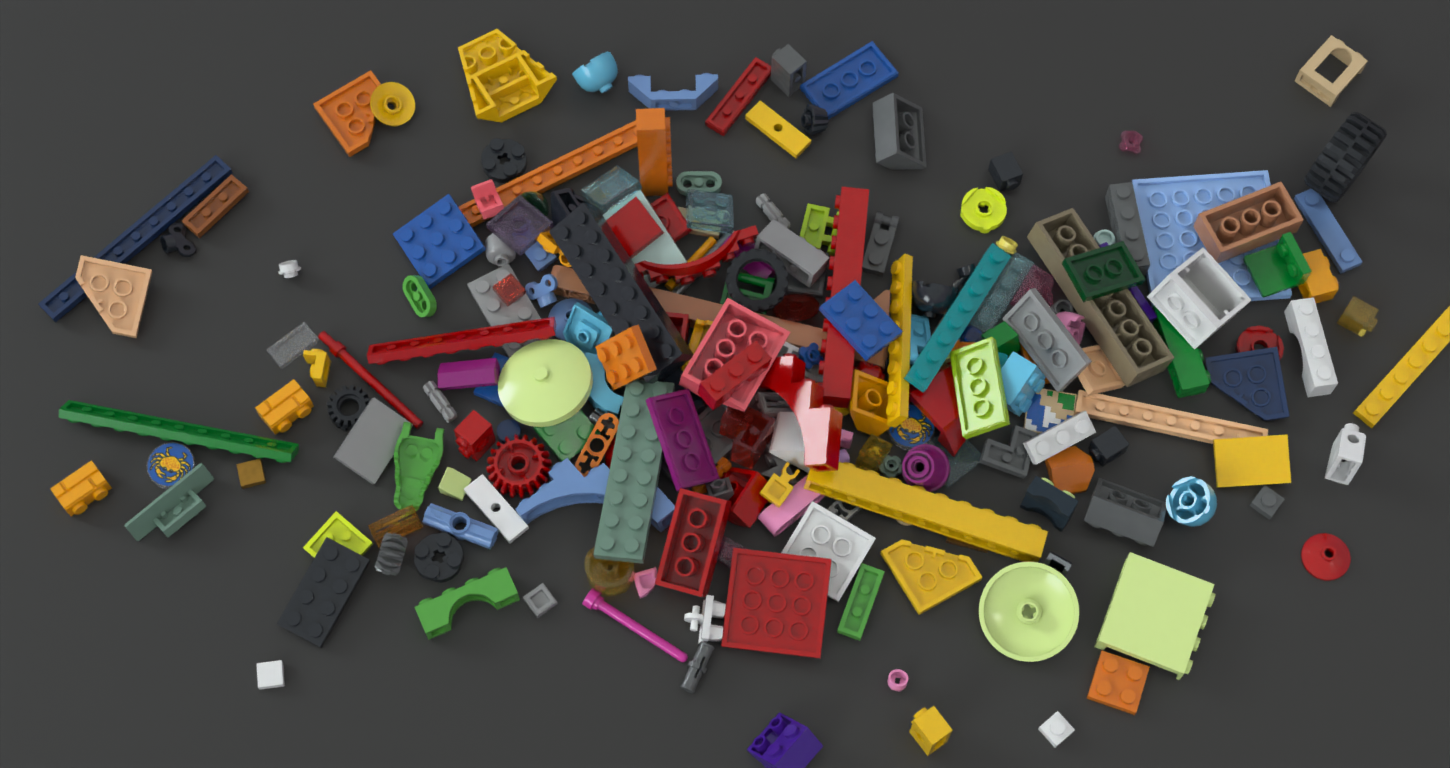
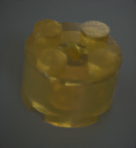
(608, 582)

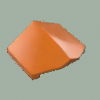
(1070, 470)

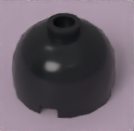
(932, 298)

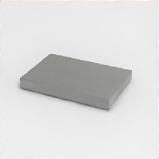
(371, 441)

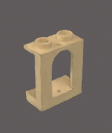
(1320, 86)

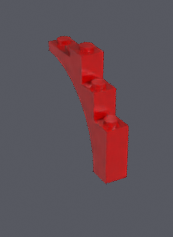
(818, 421)

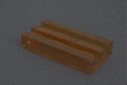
(402, 528)

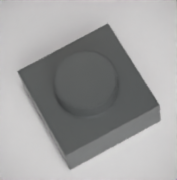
(1267, 502)

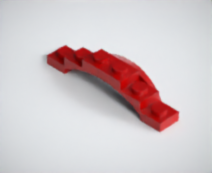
(705, 266)

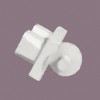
(709, 609)

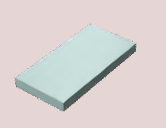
(661, 250)

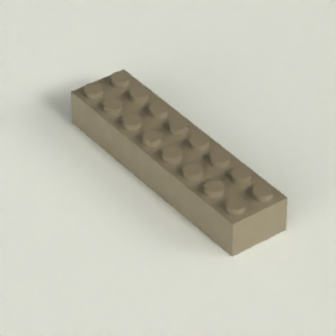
(1113, 319)

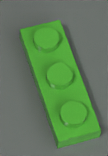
(860, 602)

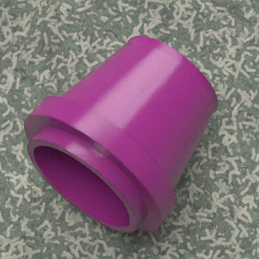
(935, 470)

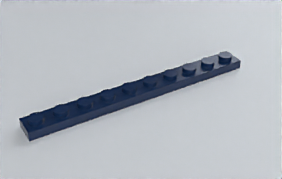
(142, 232)

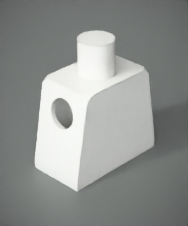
(1349, 447)

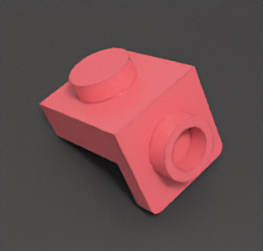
(487, 199)

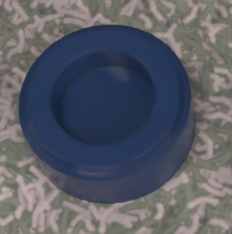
(509, 429)

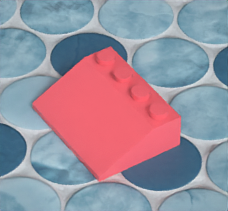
(728, 336)

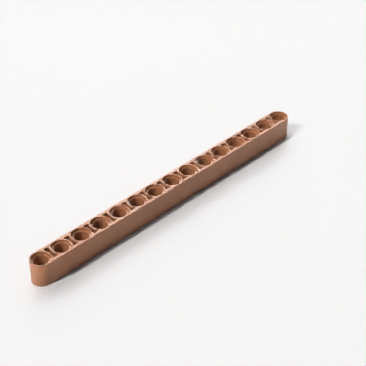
(800, 334)

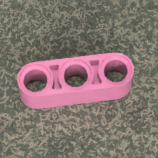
(792, 508)

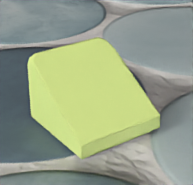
(454, 484)

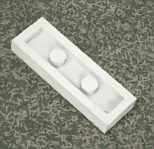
(1059, 437)

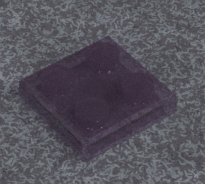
(519, 225)

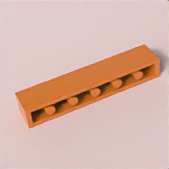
(654, 151)

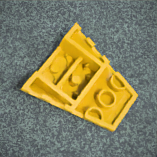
(502, 77)

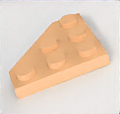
(116, 292)

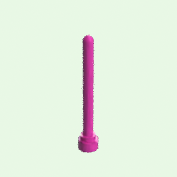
(596, 601)

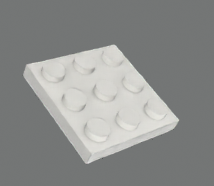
(831, 537)

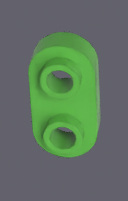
(419, 296)

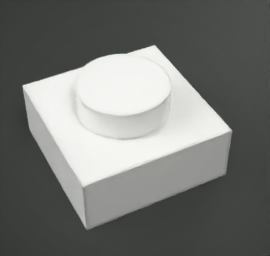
(1056, 729)

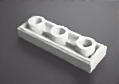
(487, 499)

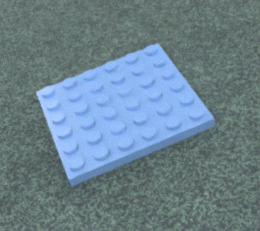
(1167, 219)

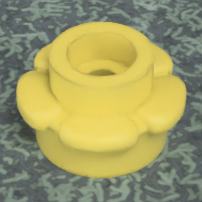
(1007, 245)

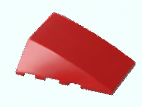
(941, 408)

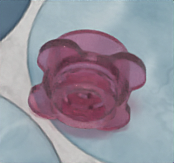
(1132, 136)

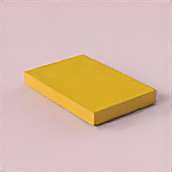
(1252, 461)

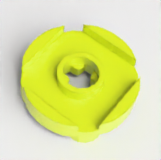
(983, 221)

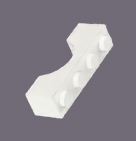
(1318, 368)

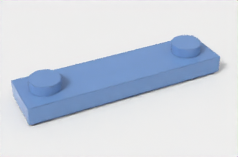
(1328, 230)

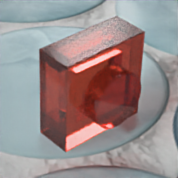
(509, 289)

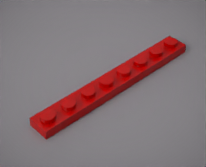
(461, 340)

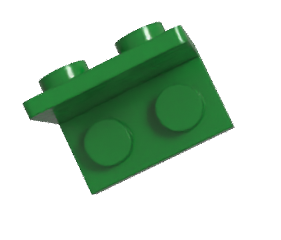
(1278, 266)

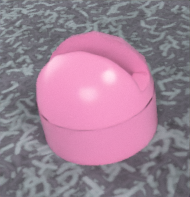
(897, 673)

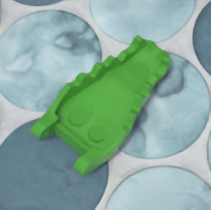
(415, 465)

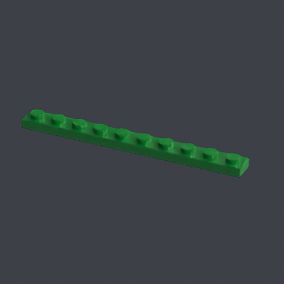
(177, 430)

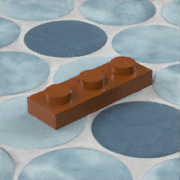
(215, 206)

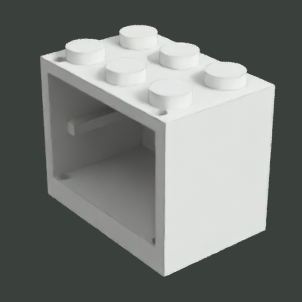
(1198, 298)

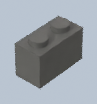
(788, 69)

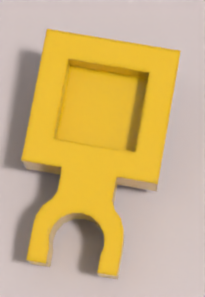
(777, 487)

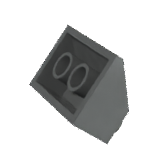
(899, 133)
(1125, 512)

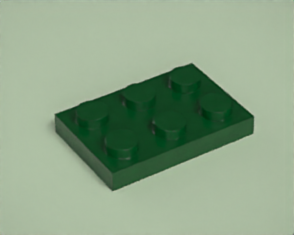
(1103, 271)

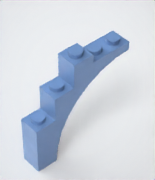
(571, 487)

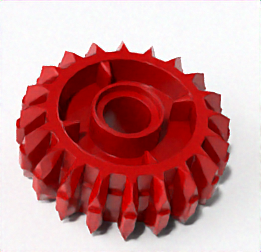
(515, 452)

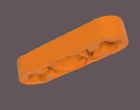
(582, 458)

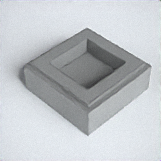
(540, 600)

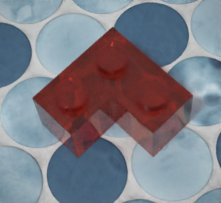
(750, 433)

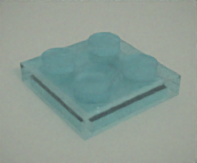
(709, 211)

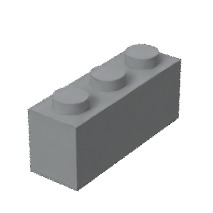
(798, 256)

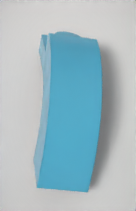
(601, 395)

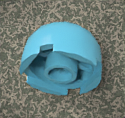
(597, 74)
(1191, 502)

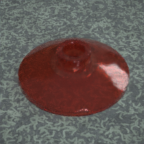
(796, 307)

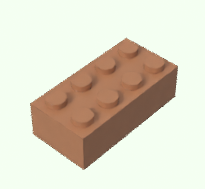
(1248, 222)

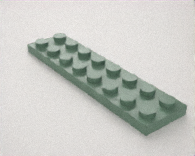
(631, 478)

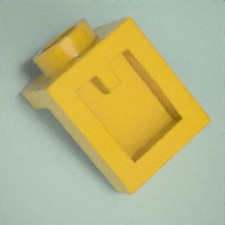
(319, 367)

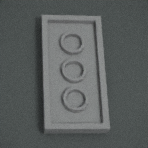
(495, 309)
(1047, 340)

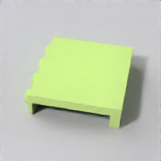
(1156, 614)

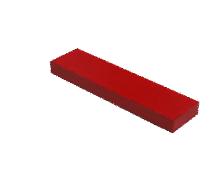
(739, 96)

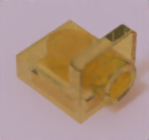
(873, 453)

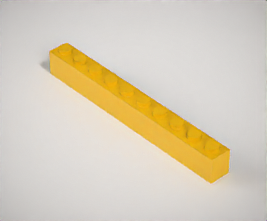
(930, 511)

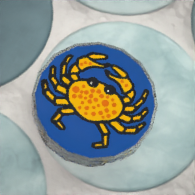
(913, 431)
(169, 464)

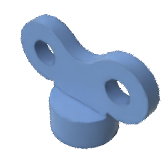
(543, 290)

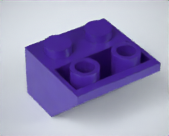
(785, 744)

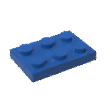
(860, 320)

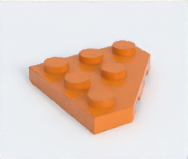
(349, 113)

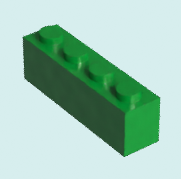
(1187, 366)

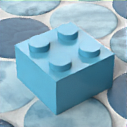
(1021, 382)

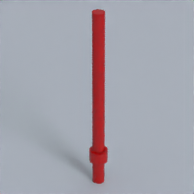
(339, 350)

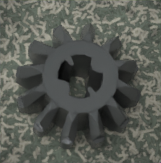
(391, 554)

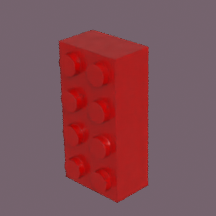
(693, 543)

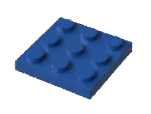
(439, 241)

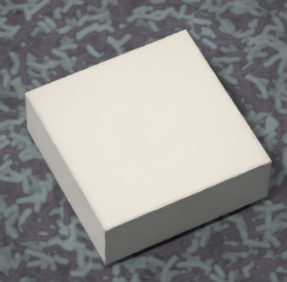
(270, 674)

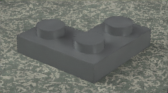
(1011, 457)

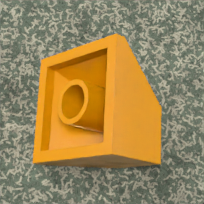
(869, 403)

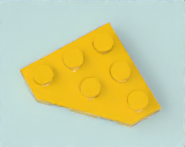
(929, 573)

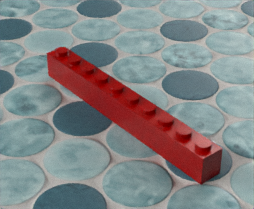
(846, 267)

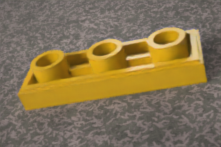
(769, 121)

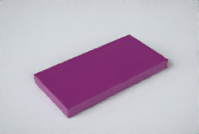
(682, 439)

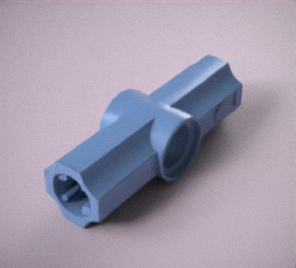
(474, 532)

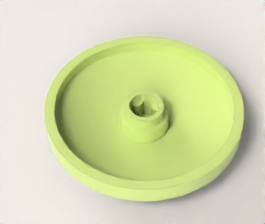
(545, 383)
(1029, 611)

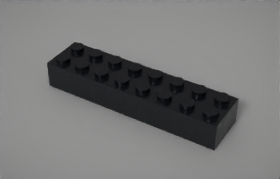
(619, 287)

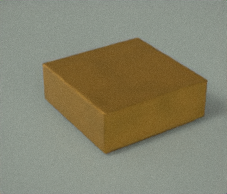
(251, 473)

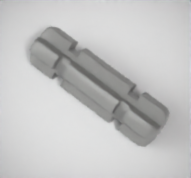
(771, 210)
(440, 401)

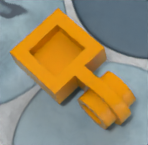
(551, 246)

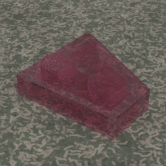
(1036, 279)

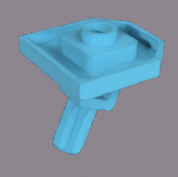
(586, 329)

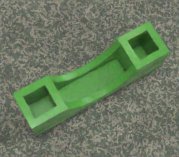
(494, 589)

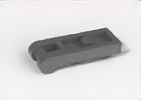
(880, 244)

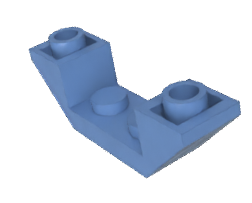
(684, 99)

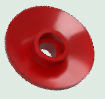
(1318, 563)

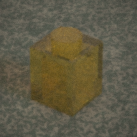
(1358, 317)

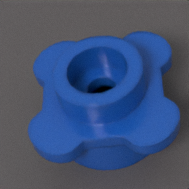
(804, 355)

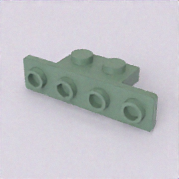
(172, 507)

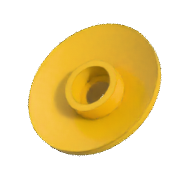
(398, 96)

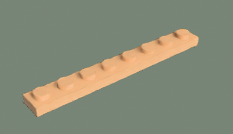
(1162, 419)

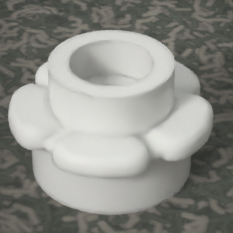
(289, 268)

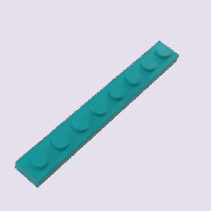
(957, 318)

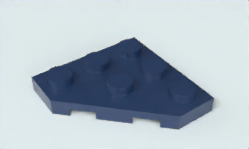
(1252, 380)

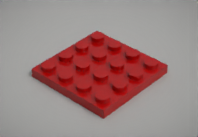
(776, 603)

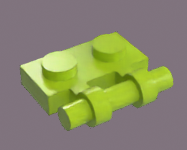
(814, 227)

